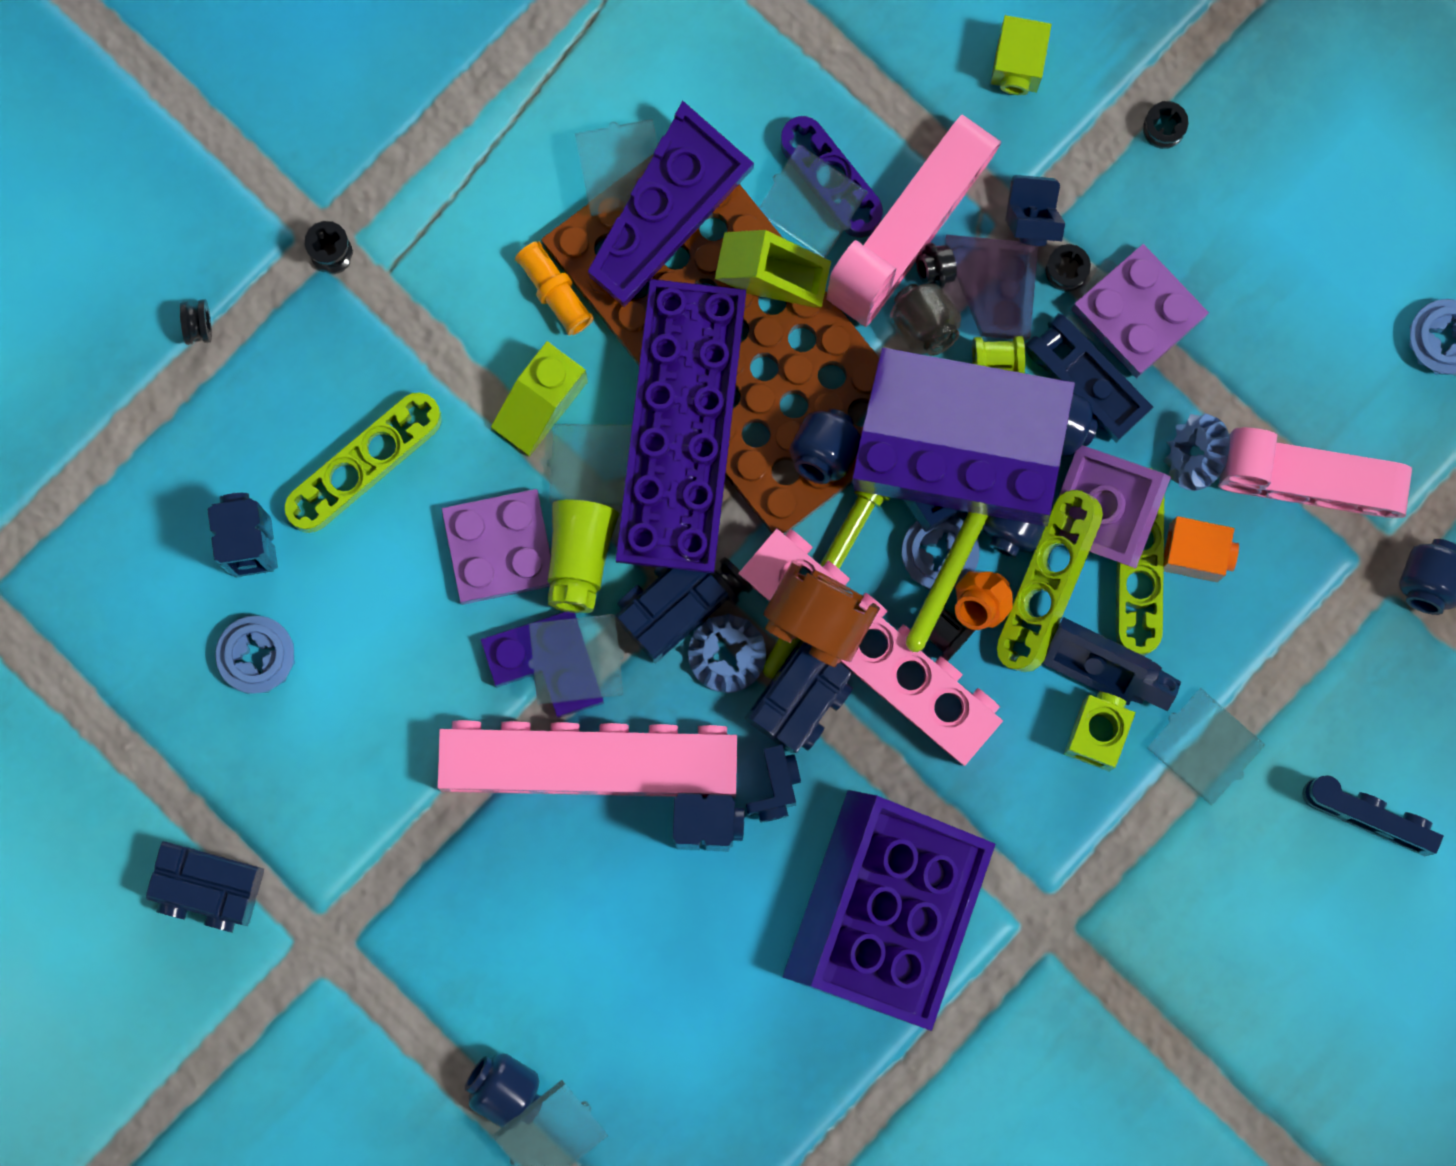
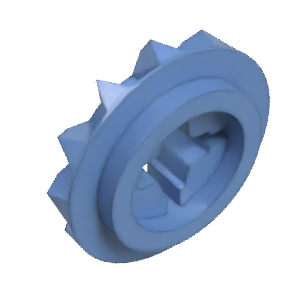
(1431, 319)
(1200, 470)
(919, 562)
(235, 644)
(720, 675)

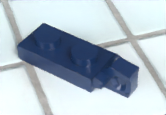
(1109, 666)

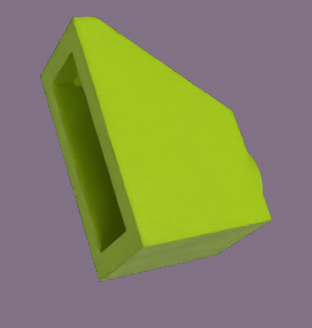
(772, 267)
(539, 398)

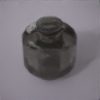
(925, 319)

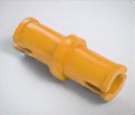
(554, 288)

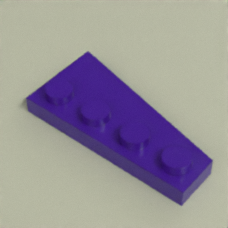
(679, 190)

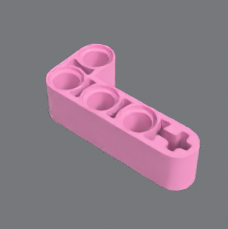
(1314, 476)

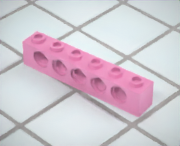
(957, 738)

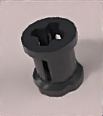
(337, 237)
(949, 634)

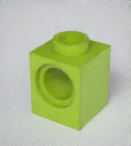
(1020, 55)
(1088, 749)

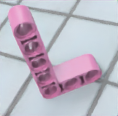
(873, 271)

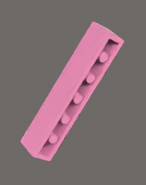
(586, 762)

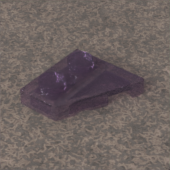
(997, 283)

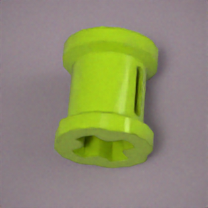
(1000, 354)

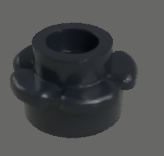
(937, 265)

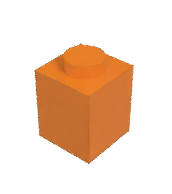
(1200, 549)

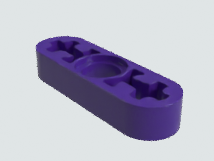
(821, 141)

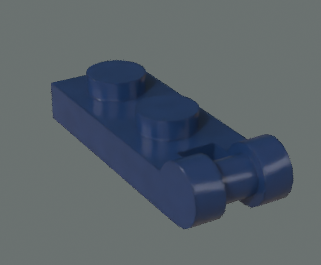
(1112, 397)
(1370, 815)

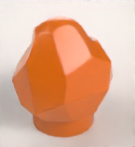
(983, 599)

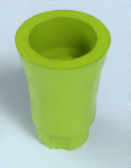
(578, 553)

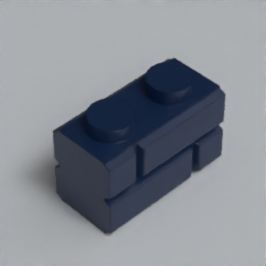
(242, 536)
(669, 609)
(799, 699)
(706, 822)
(204, 885)

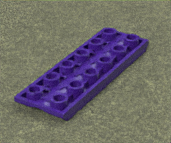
(681, 426)

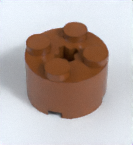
(820, 614)

